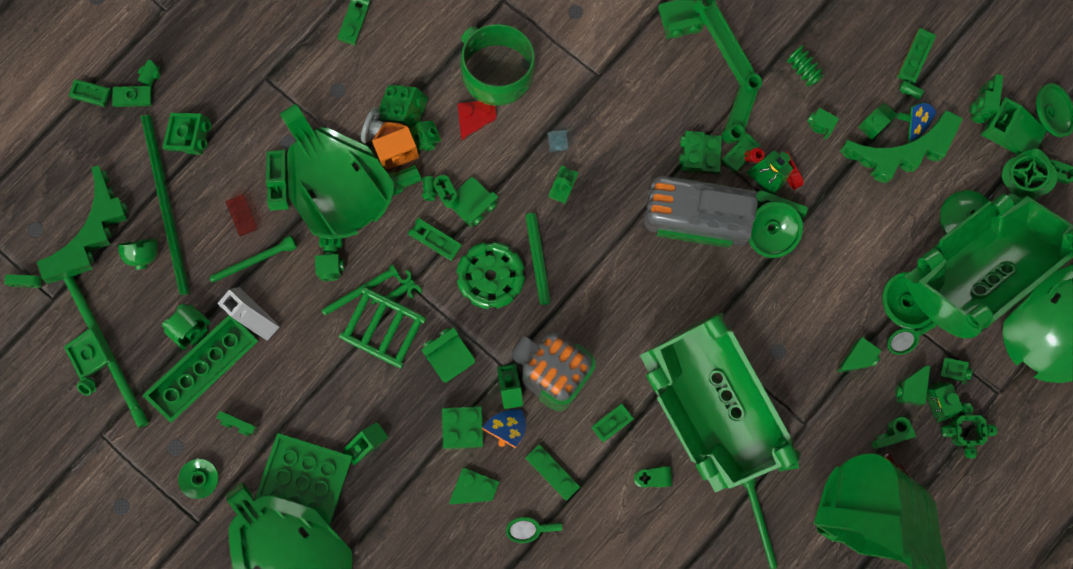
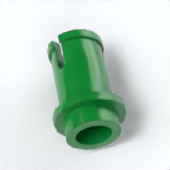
(910, 89)
(428, 188)

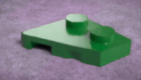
(473, 488)

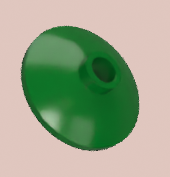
(188, 479)

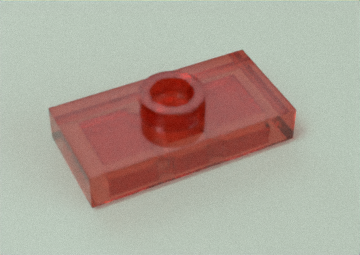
(241, 215)

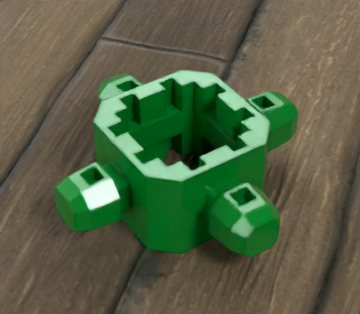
(954, 431)

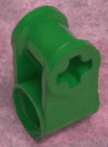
(656, 477)

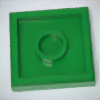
(88, 353)

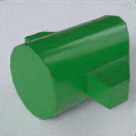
(149, 73)

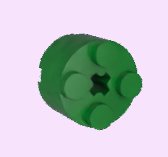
(186, 326)

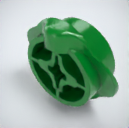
(1034, 157)

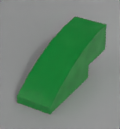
(277, 180)

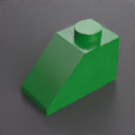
(877, 121)
(861, 356)
(510, 386)
(914, 388)
(365, 443)

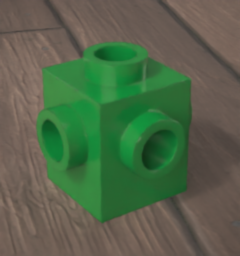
(425, 135)

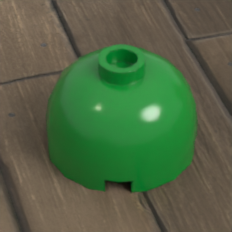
(138, 253)

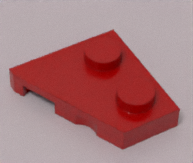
(474, 117)

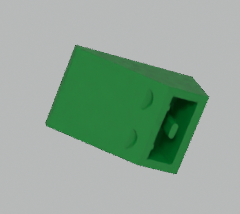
(1014, 128)

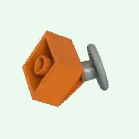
(391, 141)

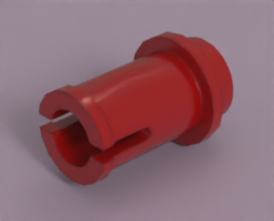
(754, 155)

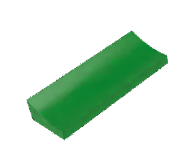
(200, 368)

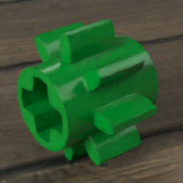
(330, 245)

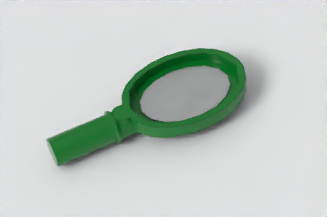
(906, 339)
(527, 529)

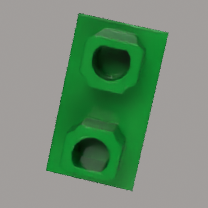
(563, 184)

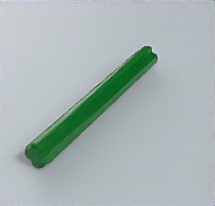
(537, 258)

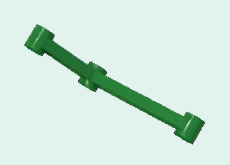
(738, 64)

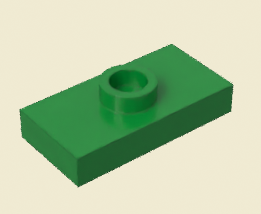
(90, 93)
(132, 96)
(735, 157)

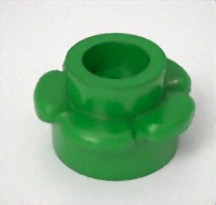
(86, 386)

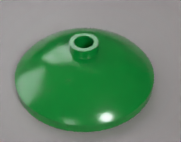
(1055, 110)
(959, 207)
(785, 232)
(892, 300)

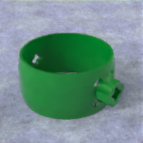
(499, 35)

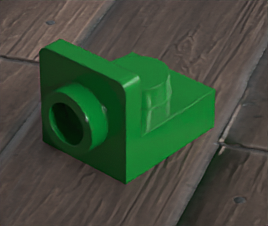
(956, 370)

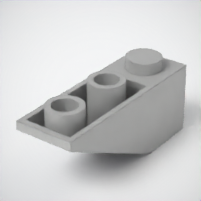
(248, 313)

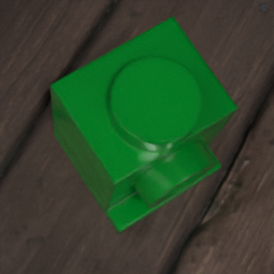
(822, 122)

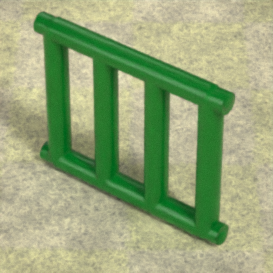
(401, 311)

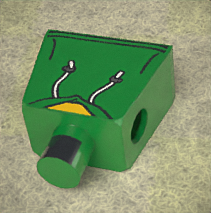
(771, 171)
(943, 401)

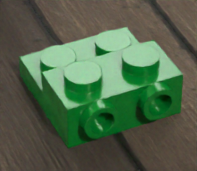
(988, 100)
(187, 133)
(700, 152)

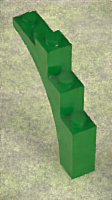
(909, 156)
(94, 234)

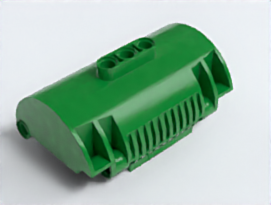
(989, 264)
(722, 443)

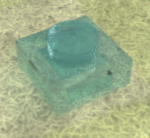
(557, 141)

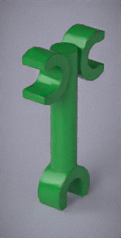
(408, 285)

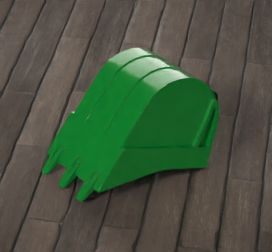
(881, 513)

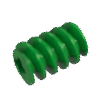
(805, 66)

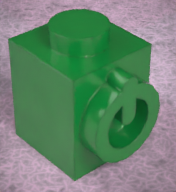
(329, 266)

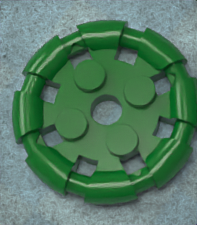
(486, 264)

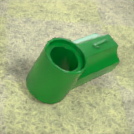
(404, 179)

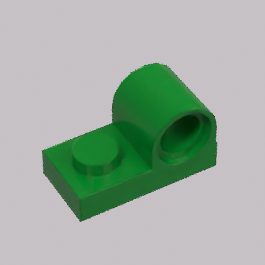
(894, 435)

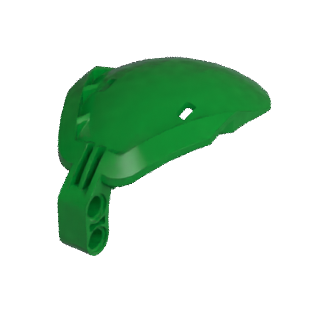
(323, 164)
(1043, 330)
(268, 535)

